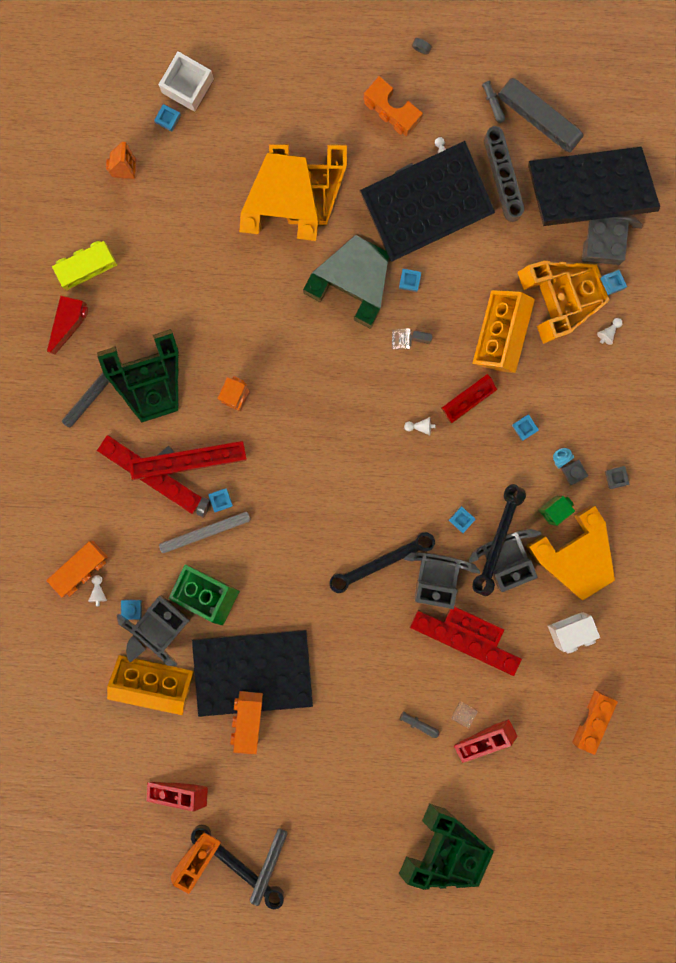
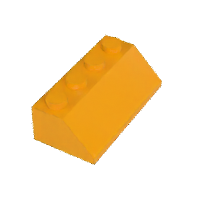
(503, 330)
(149, 685)

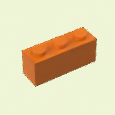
(78, 569)
(246, 722)

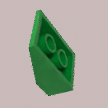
(203, 595)

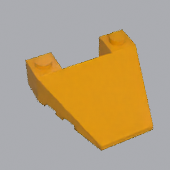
(324, 178)
(282, 191)
(569, 292)
(584, 562)

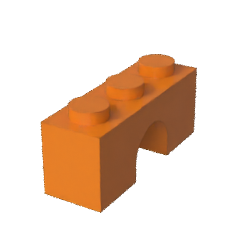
(402, 119)
(234, 393)
(600, 712)

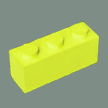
(84, 265)

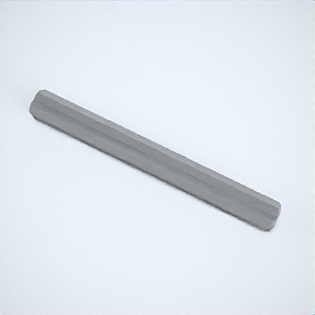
(204, 532)

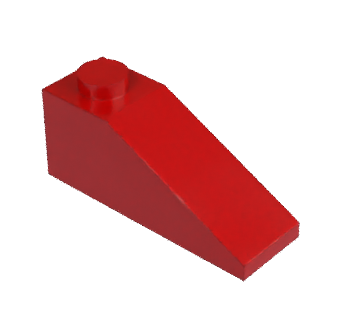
(67, 320)
(486, 741)
(177, 795)

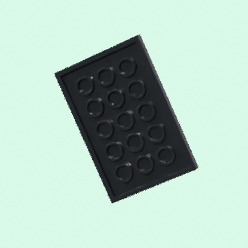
(593, 186)
(427, 201)
(252, 663)

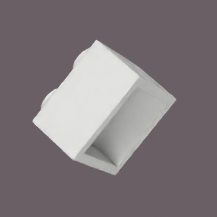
(186, 81)
(574, 632)

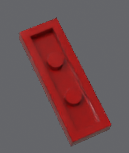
(469, 398)
(474, 626)

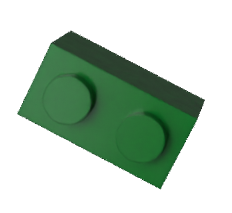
(557, 510)

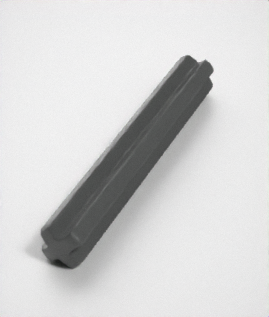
(85, 401)
(268, 867)

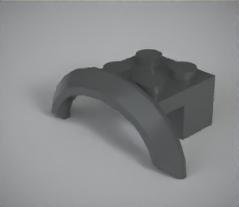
(608, 239)
(513, 564)
(438, 578)
(157, 627)

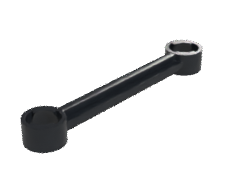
(499, 540)
(381, 562)
(240, 869)

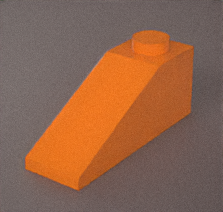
(121, 162)
(194, 863)

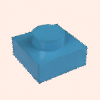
(167, 117)
(410, 280)
(613, 282)
(525, 427)
(220, 500)
(462, 519)
(131, 609)

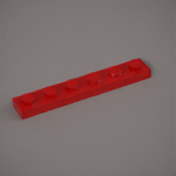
(187, 460)
(163, 484)
(465, 643)

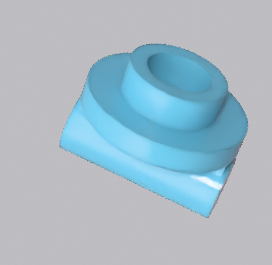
(562, 457)

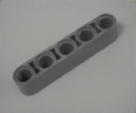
(540, 115)
(503, 165)

